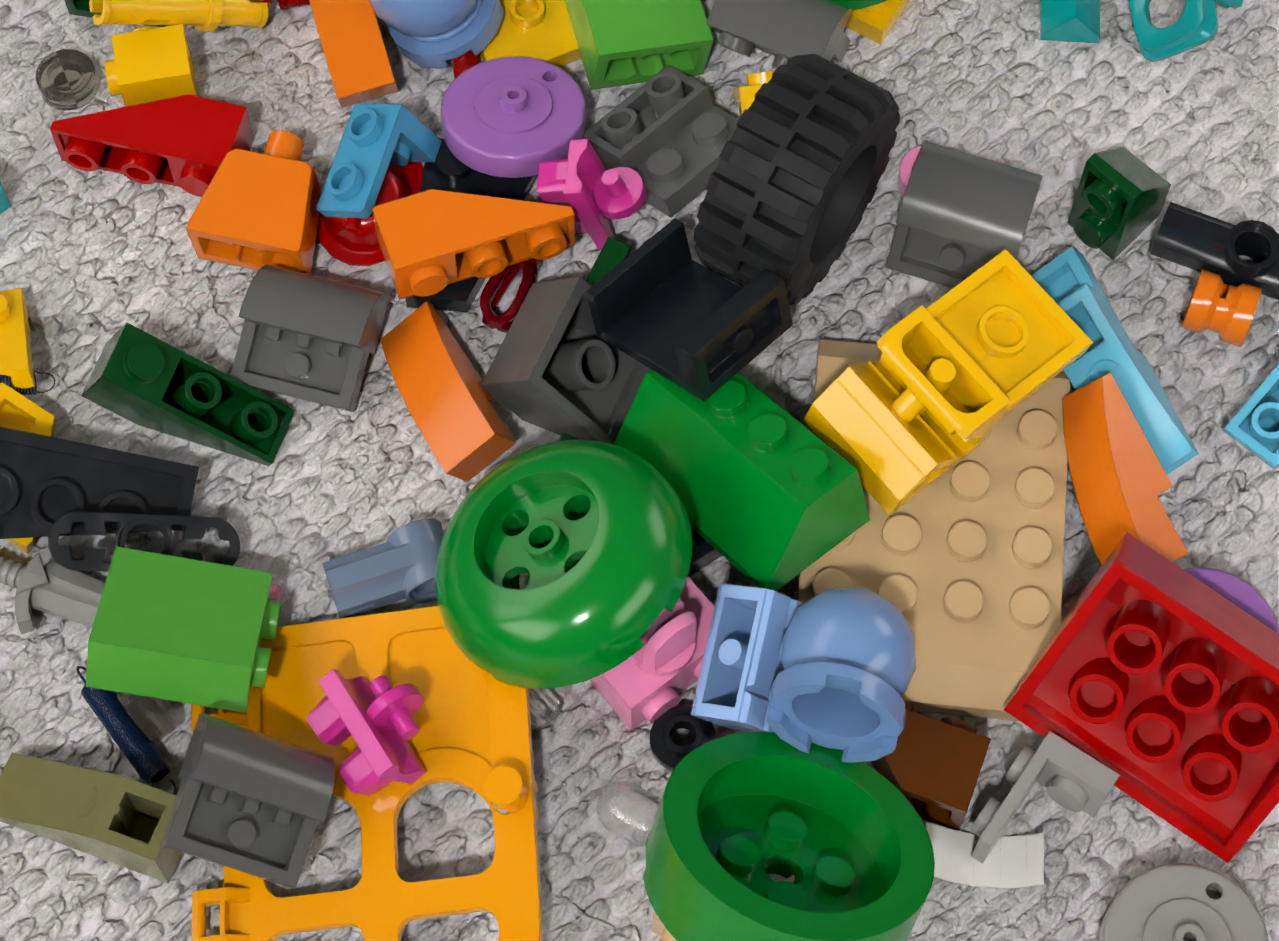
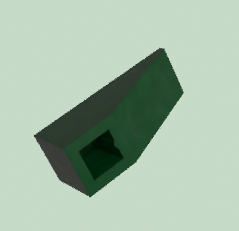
(185, 397)

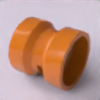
(1221, 308)

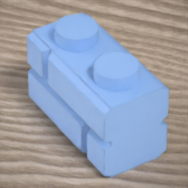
(742, 657)

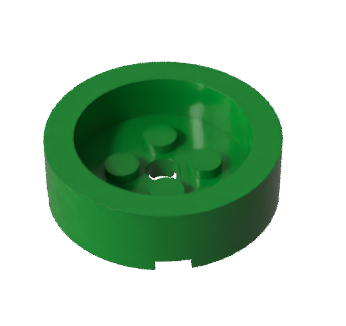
(766, 808)

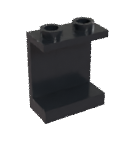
(685, 316)

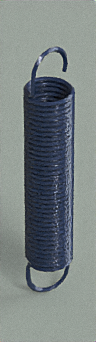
(126, 733)

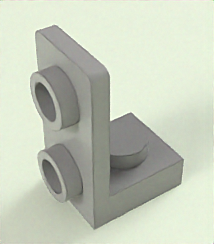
(1067, 773)

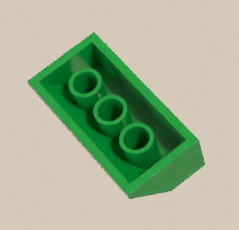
(747, 475)

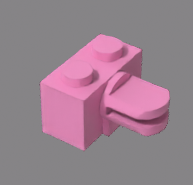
(666, 664)

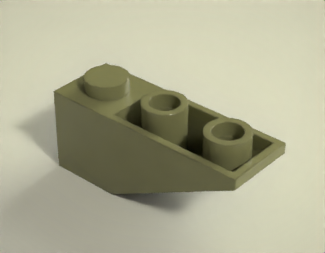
(90, 812)

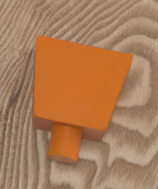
(260, 208)

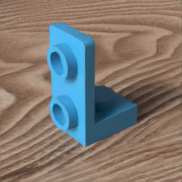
(372, 141)

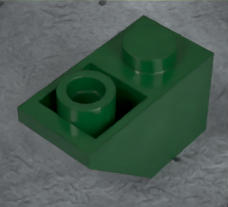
(1116, 200)

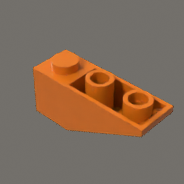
(457, 236)

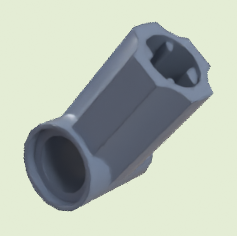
(388, 571)

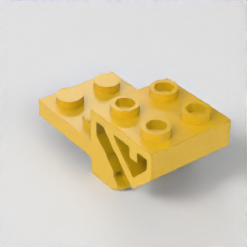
(946, 380)

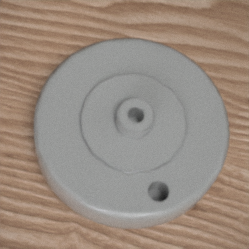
(1182, 905)

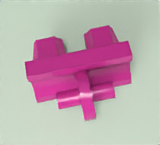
(591, 190)
(380, 724)

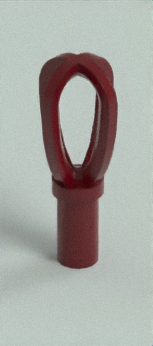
(496, 288)

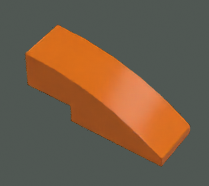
(353, 50)
(445, 394)
(1116, 472)

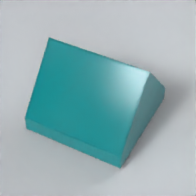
(1070, 20)

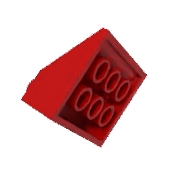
(1166, 694)

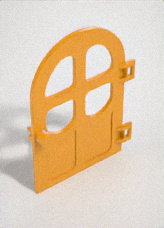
(469, 736)

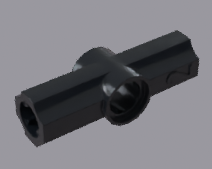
(1215, 246)

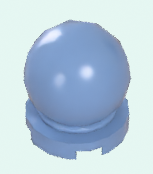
(440, 29)
(844, 675)

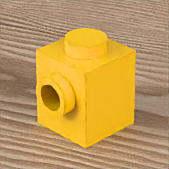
(150, 65)

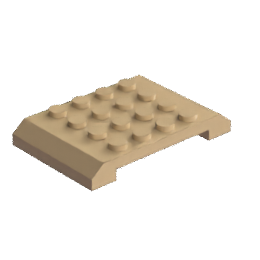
(968, 555)

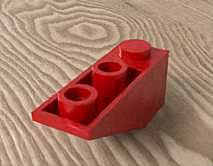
(157, 141)

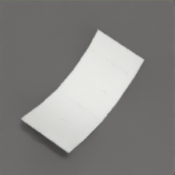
(1011, 863)

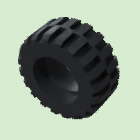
(796, 175)

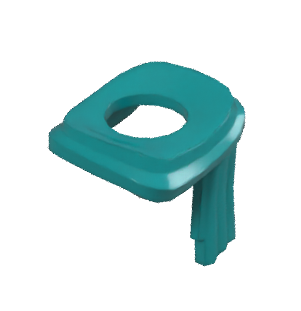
(1193, 28)

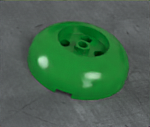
(601, 556)

